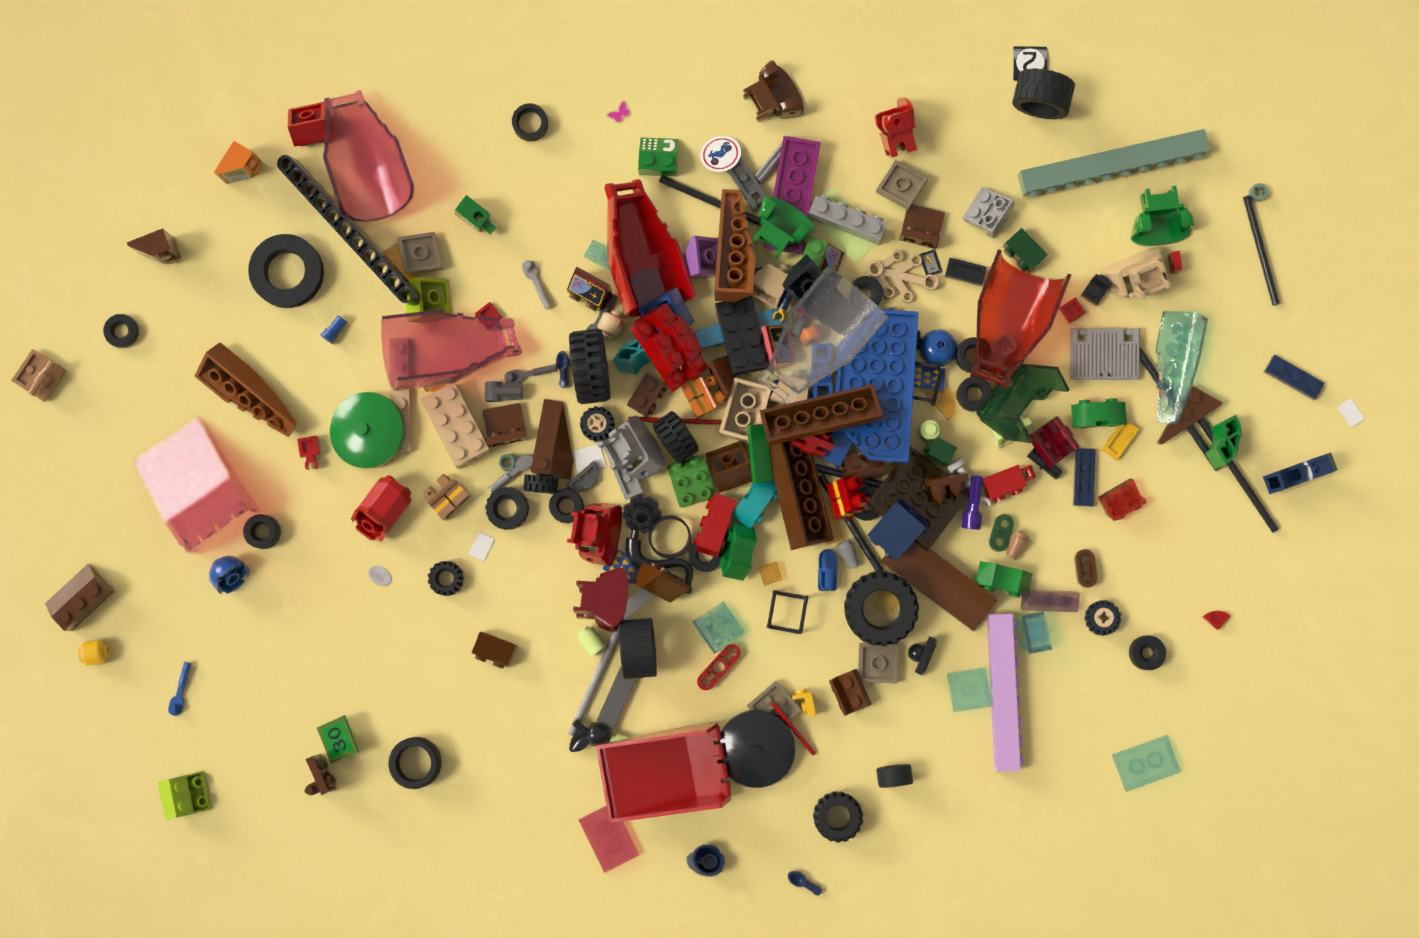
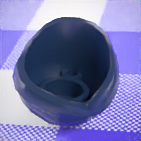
(711, 861)

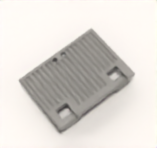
(1105, 354)

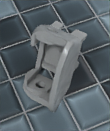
(630, 442)

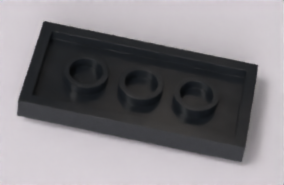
(742, 336)

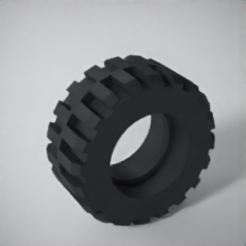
(589, 366)
(887, 634)

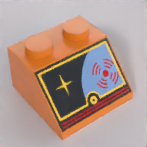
(238, 164)

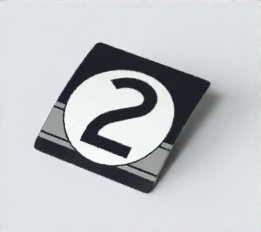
(1028, 58)

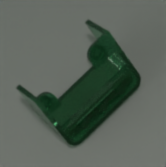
(1005, 406)

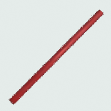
(690, 421)

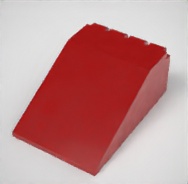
(664, 773)

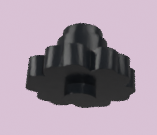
(641, 512)

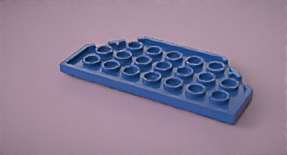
(889, 365)

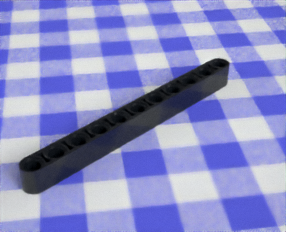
(355, 234)

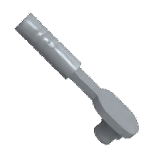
(531, 273)
(521, 464)

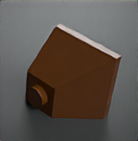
(722, 374)

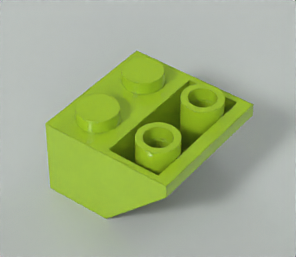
(184, 795)

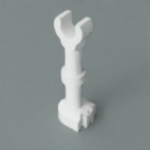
(958, 465)

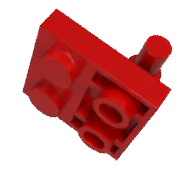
(810, 444)

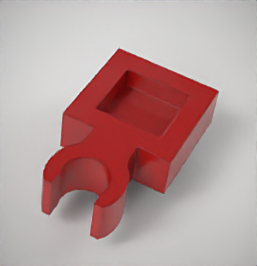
(309, 448)

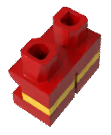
(847, 497)

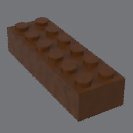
(800, 496)

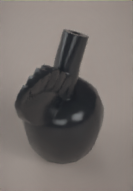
(594, 735)

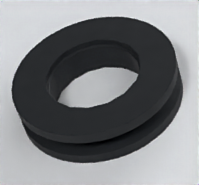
(271, 248)

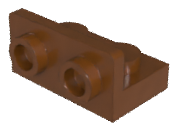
(646, 395)
(850, 692)

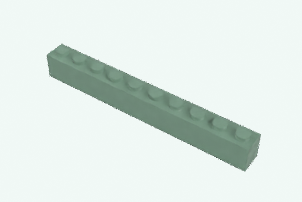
(1113, 163)

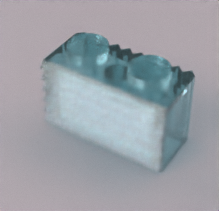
(1034, 632)

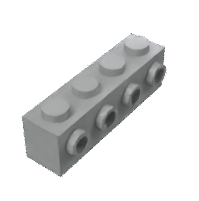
(847, 220)

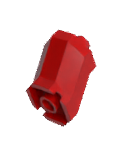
(381, 508)

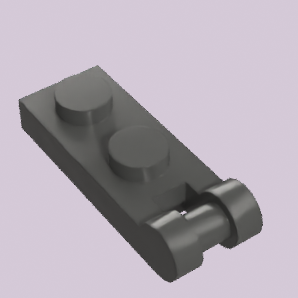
(747, 184)

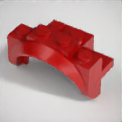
(671, 346)

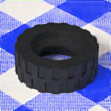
(492, 508)

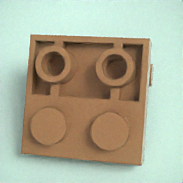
(38, 375)

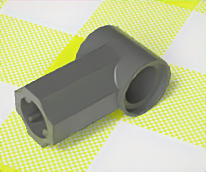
(497, 391)

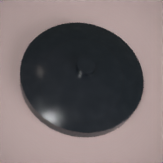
(757, 748)

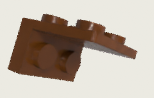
(922, 226)
(504, 425)

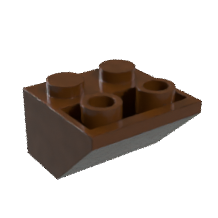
(660, 582)

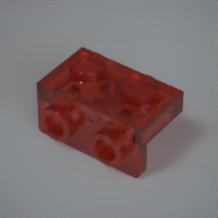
(1121, 500)

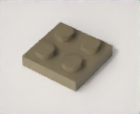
(902, 185)
(419, 253)
(878, 663)

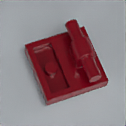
(1053, 441)

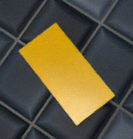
(1120, 440)

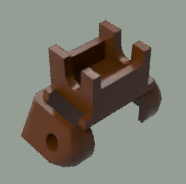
(775, 94)

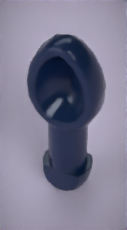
(563, 364)
(799, 880)

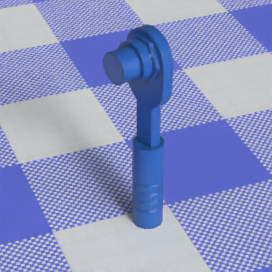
(176, 703)

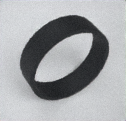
(669, 556)

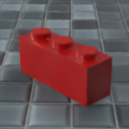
(714, 525)

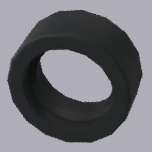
(530, 107)

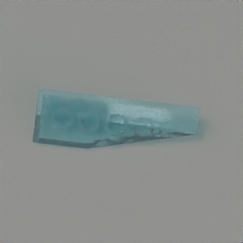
(1179, 354)

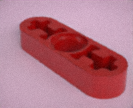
(704, 674)

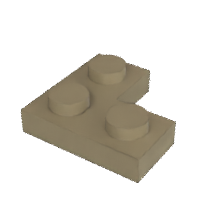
(776, 694)

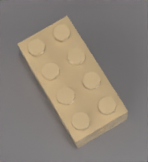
(455, 425)

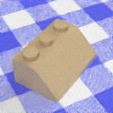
(743, 408)

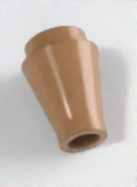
(1016, 545)

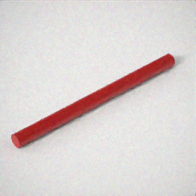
(793, 728)

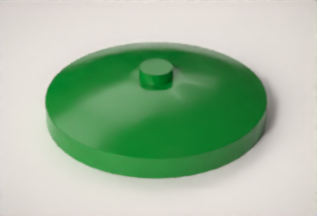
(367, 430)

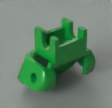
(1161, 221)
(782, 225)

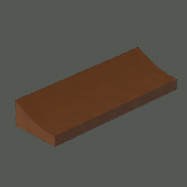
(821, 415)
(943, 584)

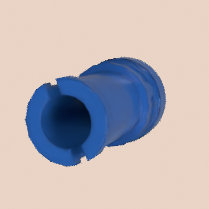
(331, 332)

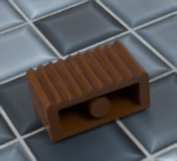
(861, 467)
(494, 649)

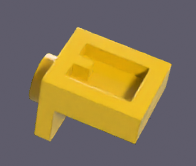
(807, 704)

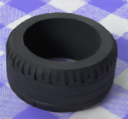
(394, 766)

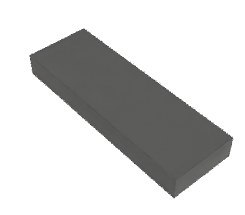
(616, 700)

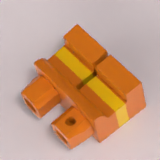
(698, 388)

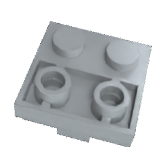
(988, 211)

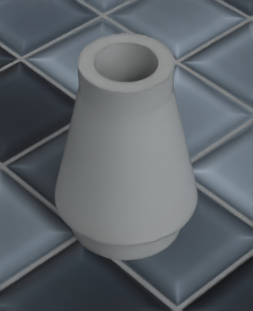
(848, 553)

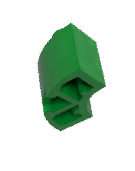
(1098, 414)
(1225, 442)
(738, 552)
(1003, 578)

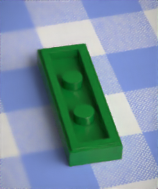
(759, 454)

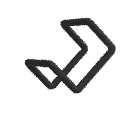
(932, 402)
(805, 598)

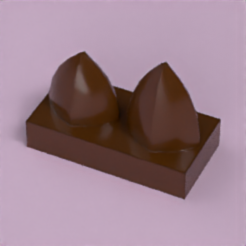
(939, 485)

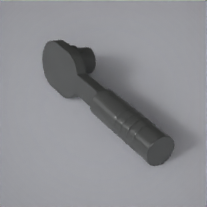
(607, 307)
(517, 376)

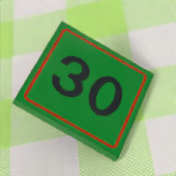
(337, 739)

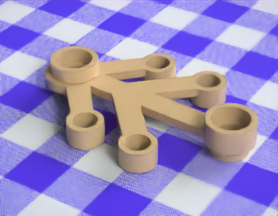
(898, 275)

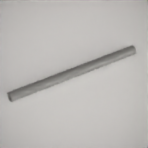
(595, 680)

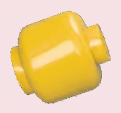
(93, 653)

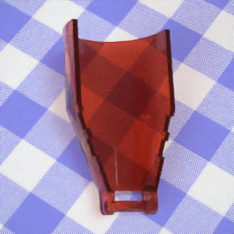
(1012, 318)

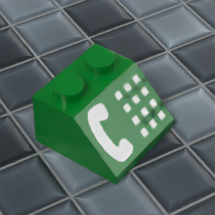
(658, 157)

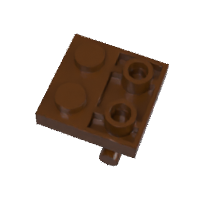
(323, 779)

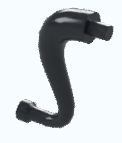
(636, 558)

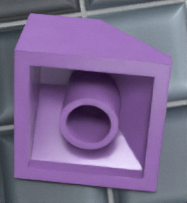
(701, 257)

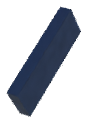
(1084, 477)

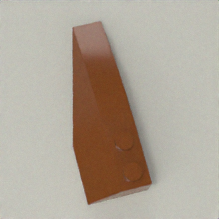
(735, 252)
(241, 385)

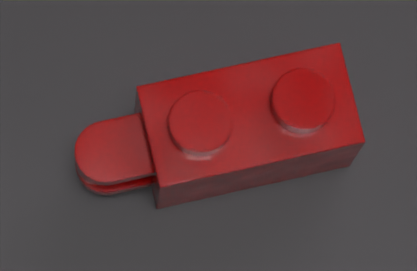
(1006, 482)

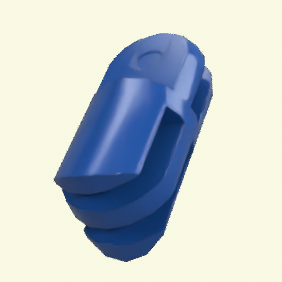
(827, 570)

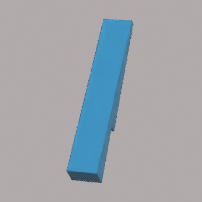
(712, 335)

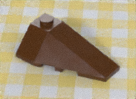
(552, 447)

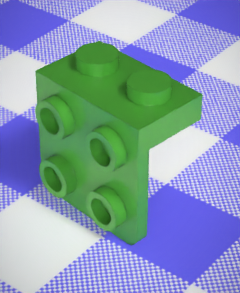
(691, 481)

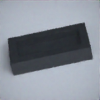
(965, 271)

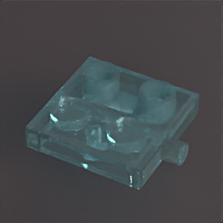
(718, 627)

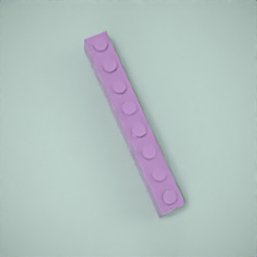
(1003, 692)

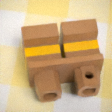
(452, 490)

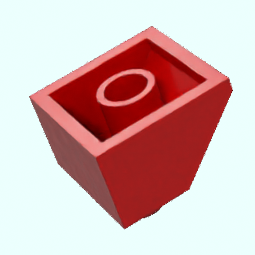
(307, 124)

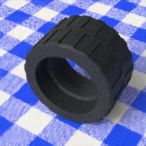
(1043, 93)
(637, 648)

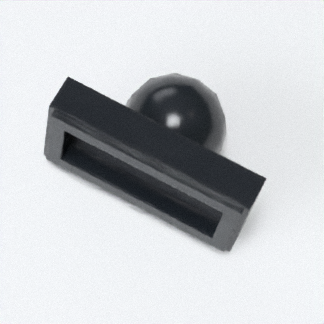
(922, 654)

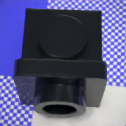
(1096, 289)

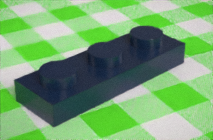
(1294, 377)

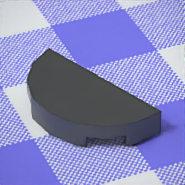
(585, 479)

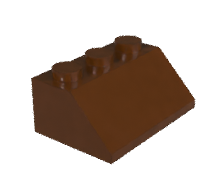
(78, 598)

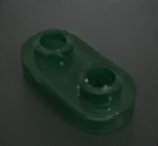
(1001, 532)

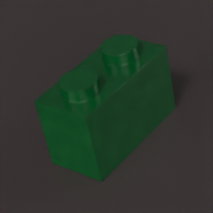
(1024, 251)
(939, 452)

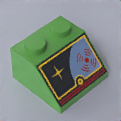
(823, 254)

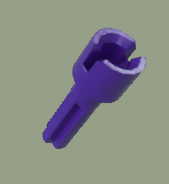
(972, 517)

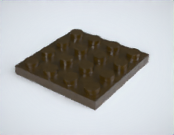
(909, 484)

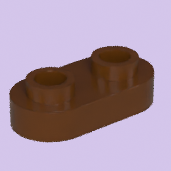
(1087, 568)

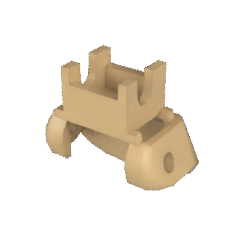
(1146, 273)

